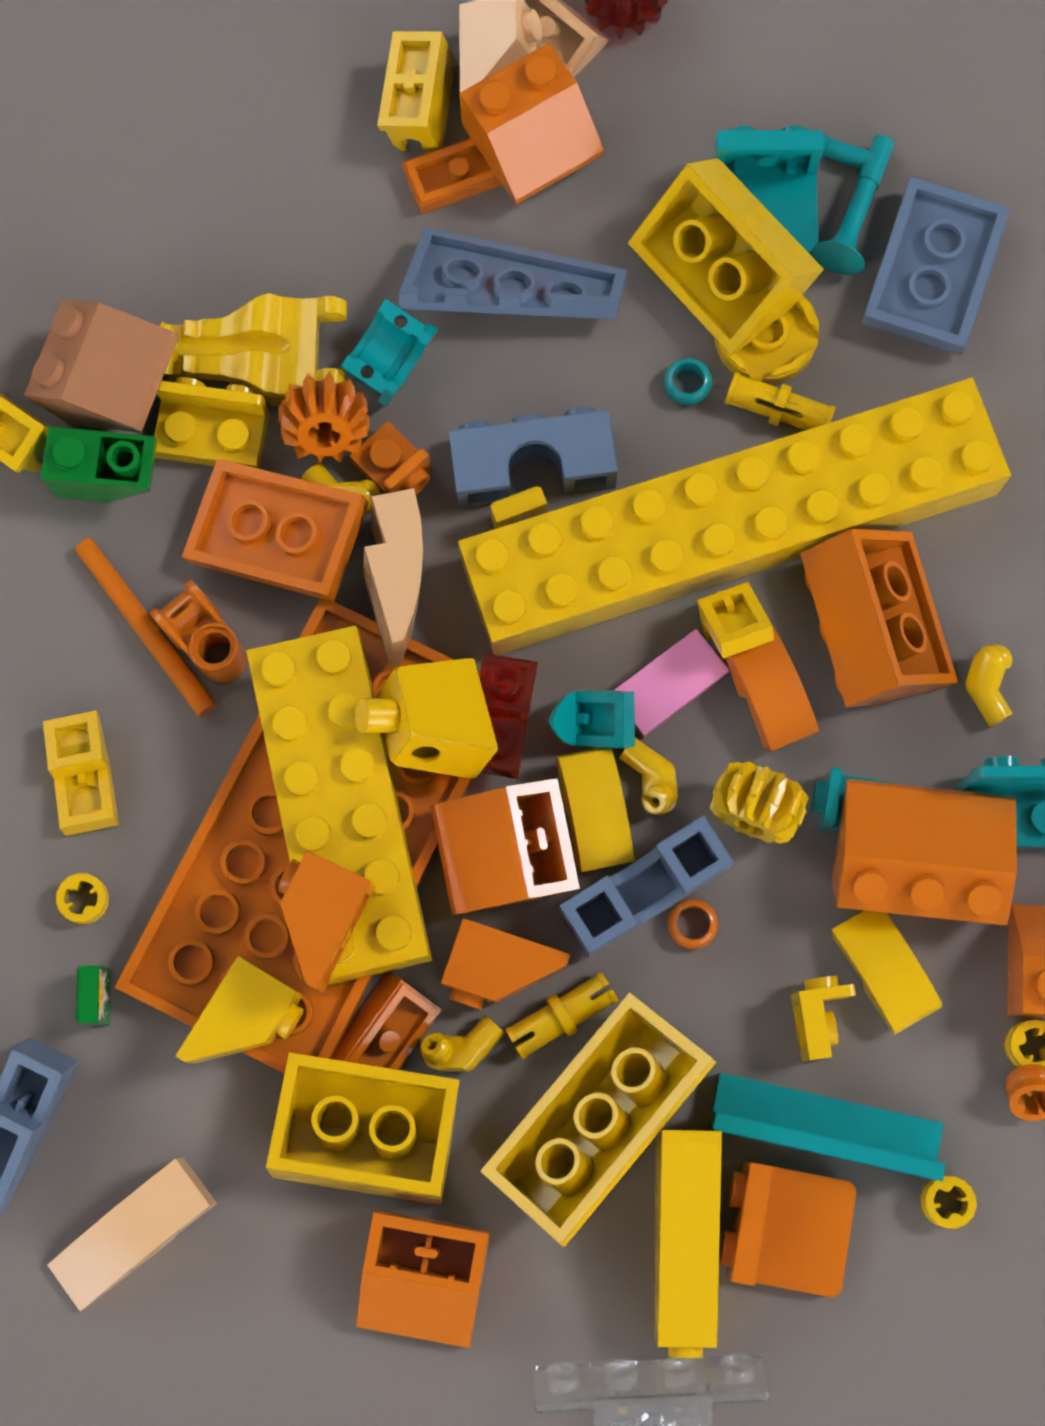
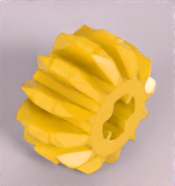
(759, 802)

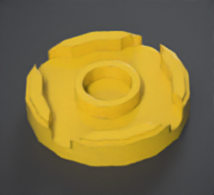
(780, 349)

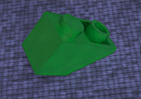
(97, 464)

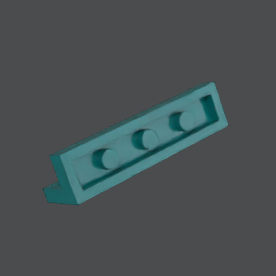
(827, 1126)

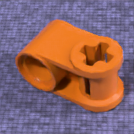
(198, 627)

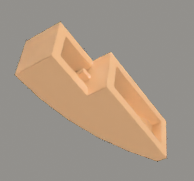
(394, 569)
(131, 1233)

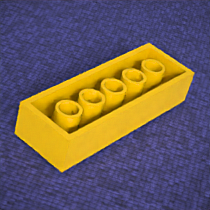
(339, 789)

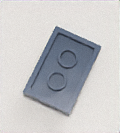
(936, 266)

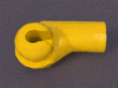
(984, 682)

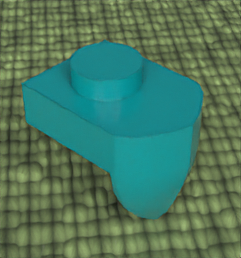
(595, 718)

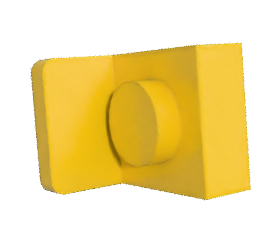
(734, 620)
(814, 1026)

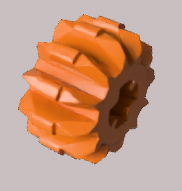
(324, 418)

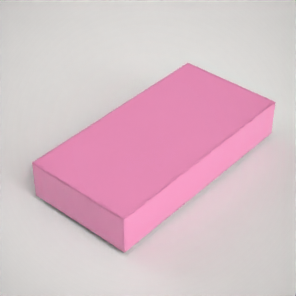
(673, 681)

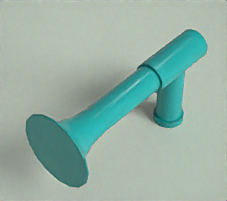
(840, 252)

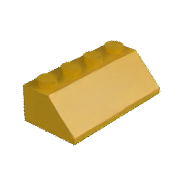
(597, 1118)

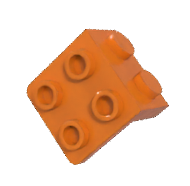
(788, 1229)

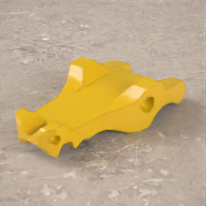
(258, 345)

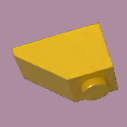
(242, 1015)

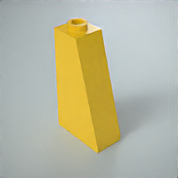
(687, 1240)

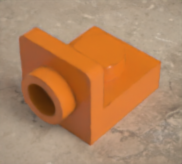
(392, 461)

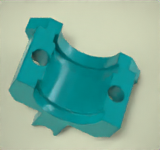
(388, 351)

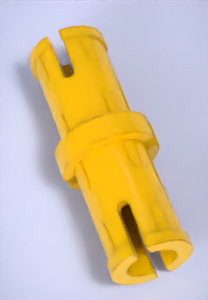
(777, 403)
(561, 1015)

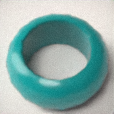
(687, 364)

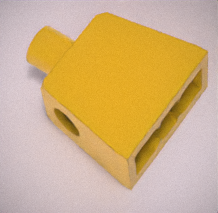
(432, 718)

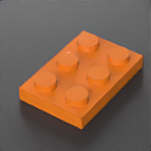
(275, 529)

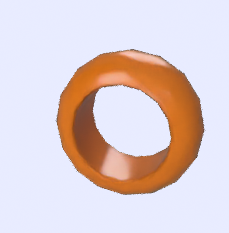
(700, 905)

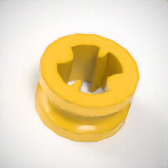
(75, 883)
(1017, 1037)
(949, 1220)

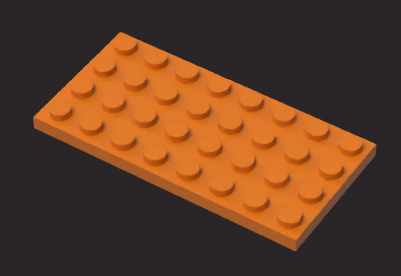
(228, 881)

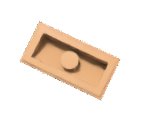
(568, 33)

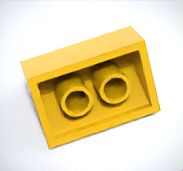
(724, 254)
(363, 1128)

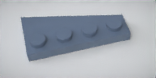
(500, 278)

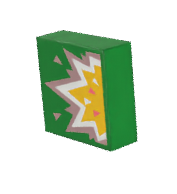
(93, 995)

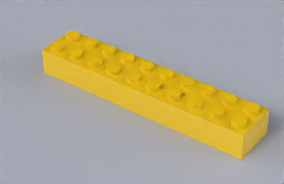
(732, 516)

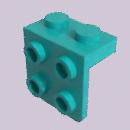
(779, 172)

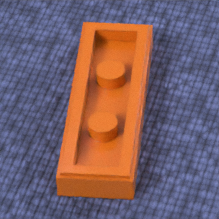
(448, 176)

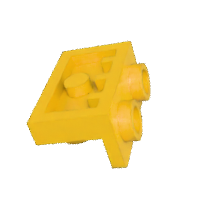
(210, 423)

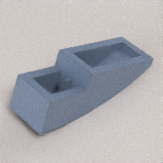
(29, 1099)

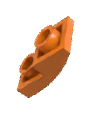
(773, 694)

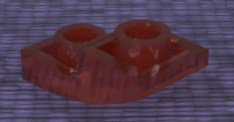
(508, 694)

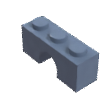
(574, 443)
(646, 888)

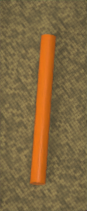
(145, 627)

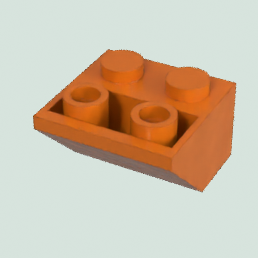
(505, 846)
(422, 1278)

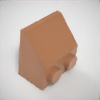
(100, 366)

